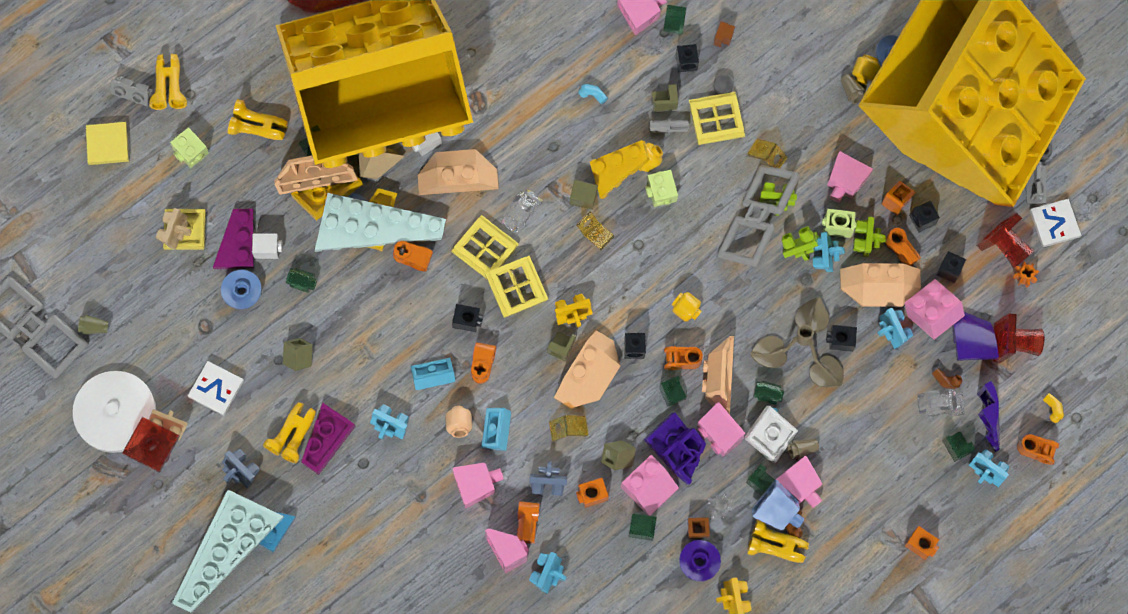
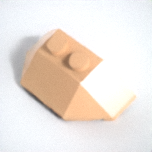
(457, 173)
(303, 174)
(880, 284)
(590, 372)
(719, 374)

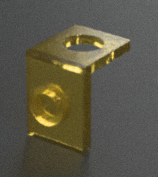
(766, 151)
(595, 231)
(570, 426)

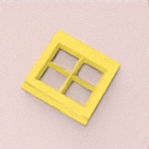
(719, 135)
(496, 234)
(499, 292)

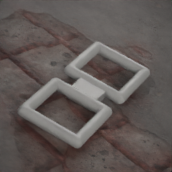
(758, 215)
(36, 329)

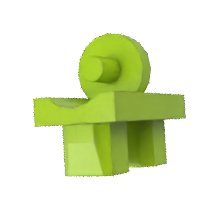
(769, 196)
(865, 245)
(802, 246)

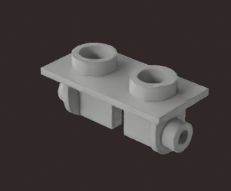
(124, 88)
(1037, 186)

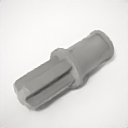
(669, 126)

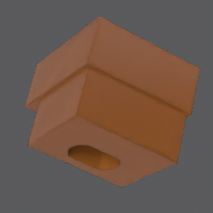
(724, 34)
(703, 523)

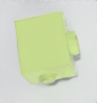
(189, 148)
(661, 188)
(839, 223)

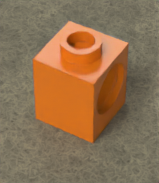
(599, 486)
(913, 543)

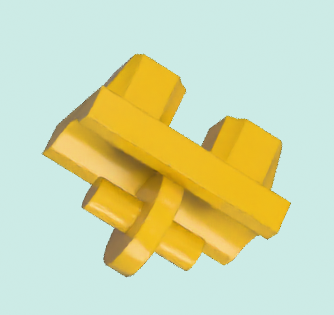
(574, 312)
(731, 597)

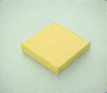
(107, 143)
(196, 224)

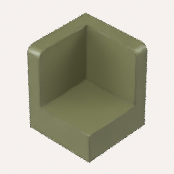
(665, 99)
(583, 194)
(561, 346)
(297, 354)
(618, 455)

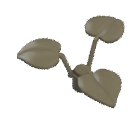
(810, 319)

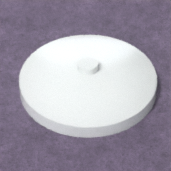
(110, 409)

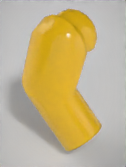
(1057, 408)

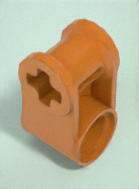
(414, 256)
(681, 358)
(482, 359)
(1042, 449)

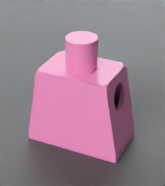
(640, 13)
(847, 177)
(476, 482)
(802, 482)

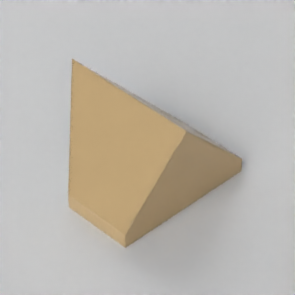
(376, 166)

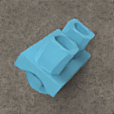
(826, 260)
(892, 328)
(388, 425)
(988, 470)
(551, 573)

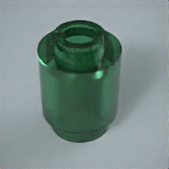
(301, 280)
(768, 392)

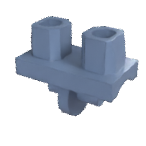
(236, 470)
(539, 480)

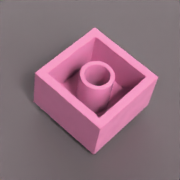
(934, 309)

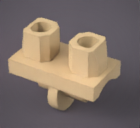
(175, 230)
(168, 422)

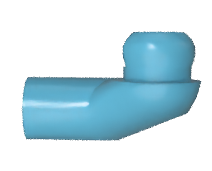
(593, 90)

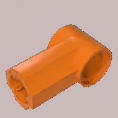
(903, 249)
(527, 516)

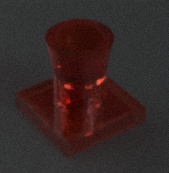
(1007, 241)
(1011, 339)
(146, 436)

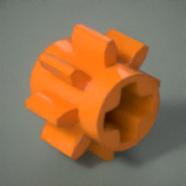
(1022, 278)

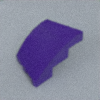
(974, 339)
(990, 414)
(677, 446)

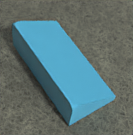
(433, 374)
(496, 429)

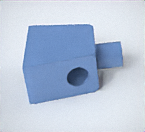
(778, 507)

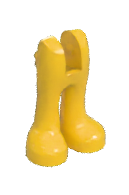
(176, 98)
(241, 112)
(293, 420)
(788, 541)

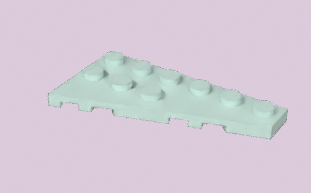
(366, 224)
(230, 538)

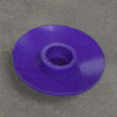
(700, 550)

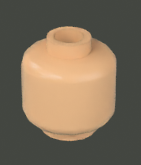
(458, 421)

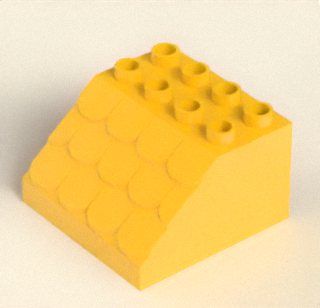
(374, 77)
(974, 93)

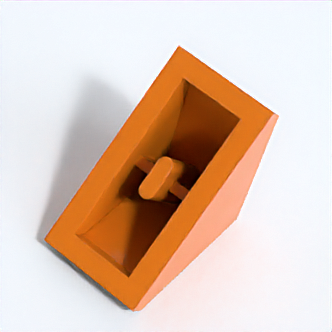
(898, 198)

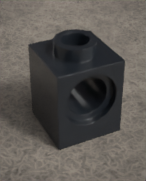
(687, 58)
(924, 216)
(951, 267)
(460, 312)
(850, 334)
(634, 346)

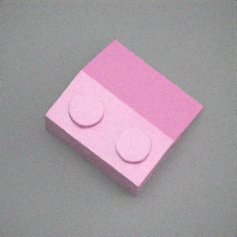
(720, 430)
(649, 485)
(507, 549)

